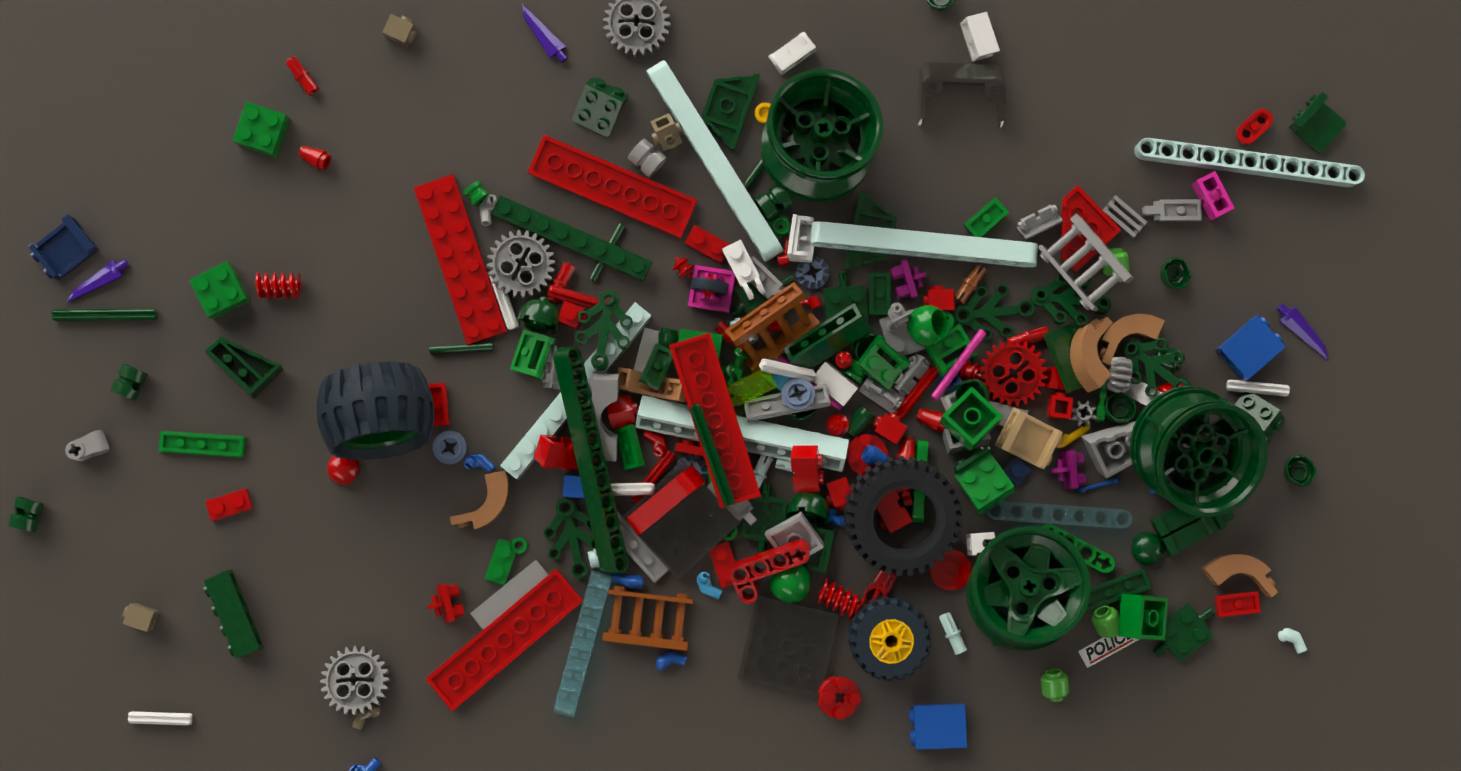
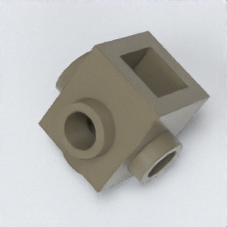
(666, 132)

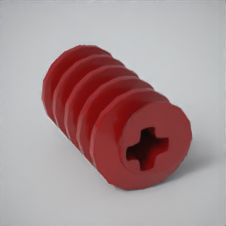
(278, 286)
(839, 599)

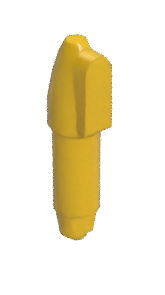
(1069, 438)

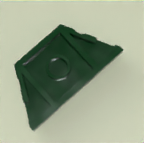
(728, 107)
(874, 215)

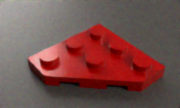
(1079, 202)

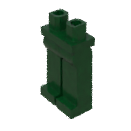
(1188, 534)

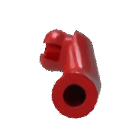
(659, 442)

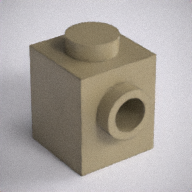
(400, 30)
(140, 617)

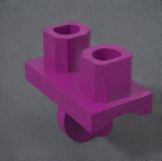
(903, 271)
(1067, 469)

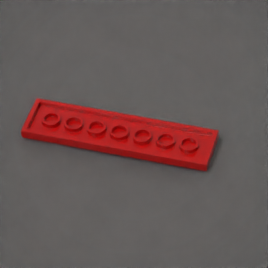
(612, 186)
(460, 259)
(705, 385)
(504, 639)

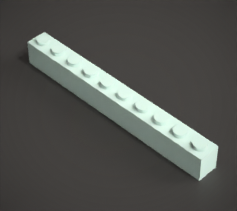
(554, 416)
(759, 436)

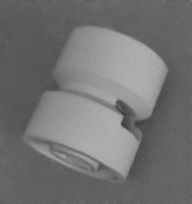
(647, 158)

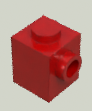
(940, 298)
(569, 315)
(1059, 406)
(622, 412)
(889, 427)
(837, 492)

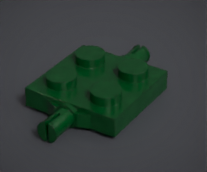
(844, 295)
(749, 305)
(768, 512)
(1185, 632)

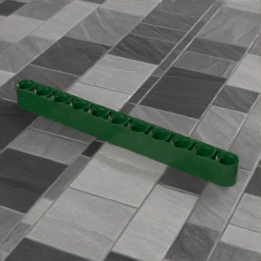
(590, 460)

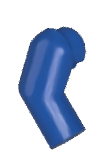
(477, 461)

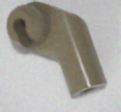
(360, 718)

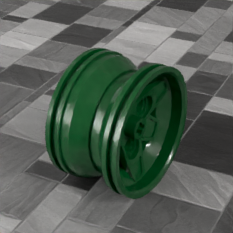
(826, 91)
(1032, 571)

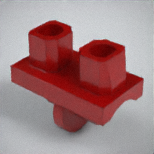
(449, 612)

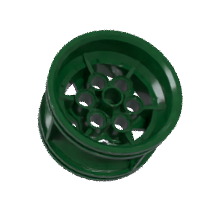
(1181, 414)

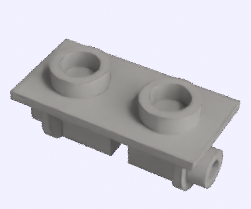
(1033, 225)
(898, 315)
(916, 368)
(550, 376)
(887, 399)

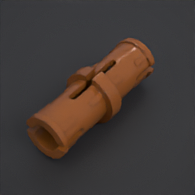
(969, 284)

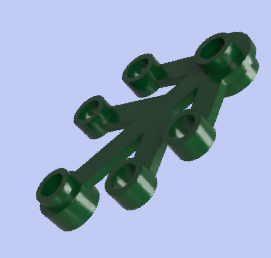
(1066, 301)
(988, 312)
(605, 326)
(1152, 364)
(570, 533)

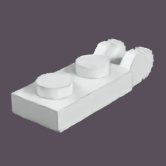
(743, 267)

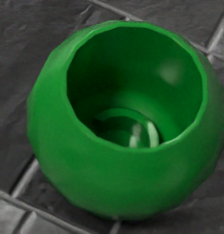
(927, 325)
(791, 584)

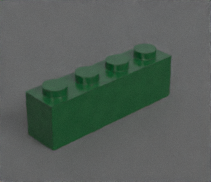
(828, 338)
(233, 614)

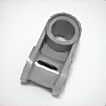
(91, 445)

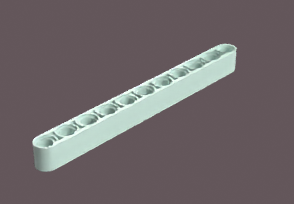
(714, 161)
(1259, 162)
(924, 244)

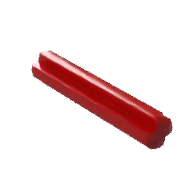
(572, 297)
(916, 392)
(657, 472)

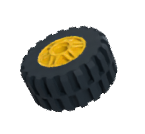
(902, 652)

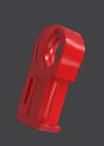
(882, 583)

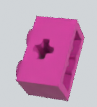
(1212, 196)

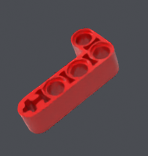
(665, 500)
(772, 566)

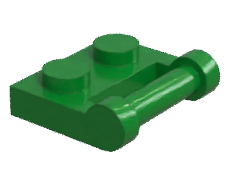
(953, 341)
(527, 352)
(878, 367)

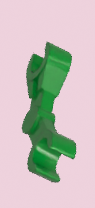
(1099, 411)

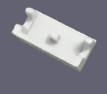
(979, 36)
(792, 53)
(800, 239)
(837, 383)
(976, 542)

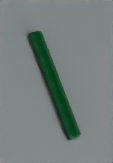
(104, 314)
(712, 455)

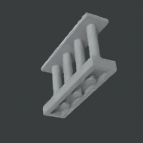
(1106, 258)

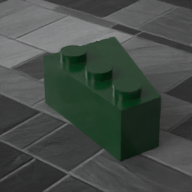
(244, 367)

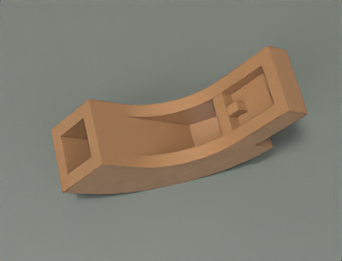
(1136, 324)
(1084, 355)
(669, 390)
(497, 497)
(1227, 565)

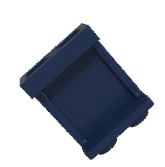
(63, 249)

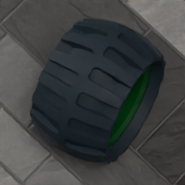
(375, 410)

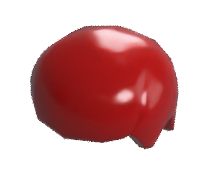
(342, 470)

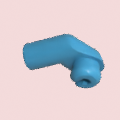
(705, 586)

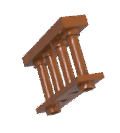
(764, 315)
(656, 638)

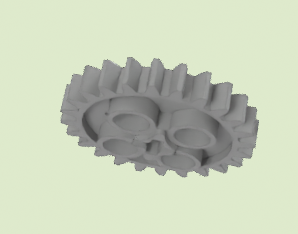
(634, 41)
(537, 272)
(356, 661)

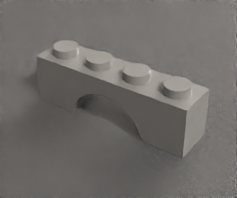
(604, 392)

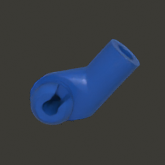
(834, 519)
(630, 581)
(668, 658)
(373, 765)

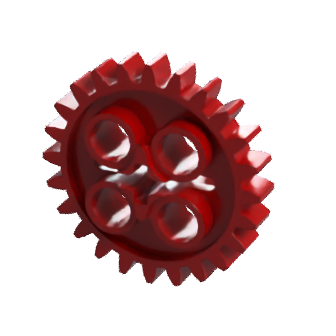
(1025, 387)

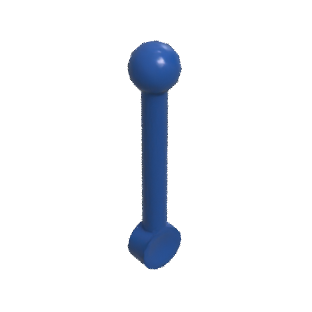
(1082, 489)

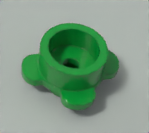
(774, 224)

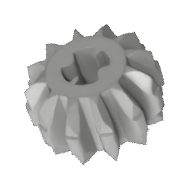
(1120, 375)

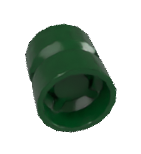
(773, 202)
(129, 381)
(25, 514)

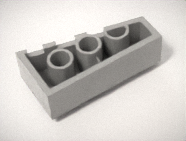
(1110, 448)

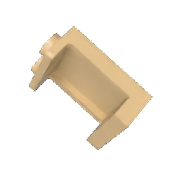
(1029, 438)

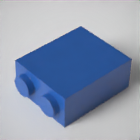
(1251, 347)
(938, 726)

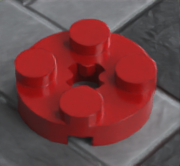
(855, 450)
(827, 697)

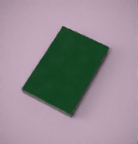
(1059, 346)

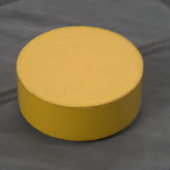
(761, 112)

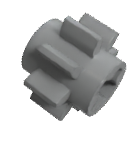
(1088, 411)

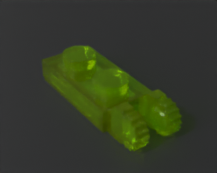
(751, 387)

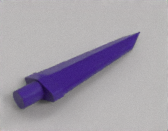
(549, 42)
(107, 274)
(1297, 324)

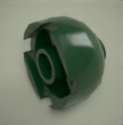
(540, 315)
(812, 506)

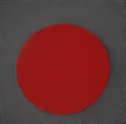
(952, 571)

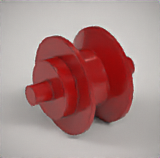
(683, 267)
(969, 371)
(837, 425)

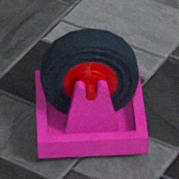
(712, 289)

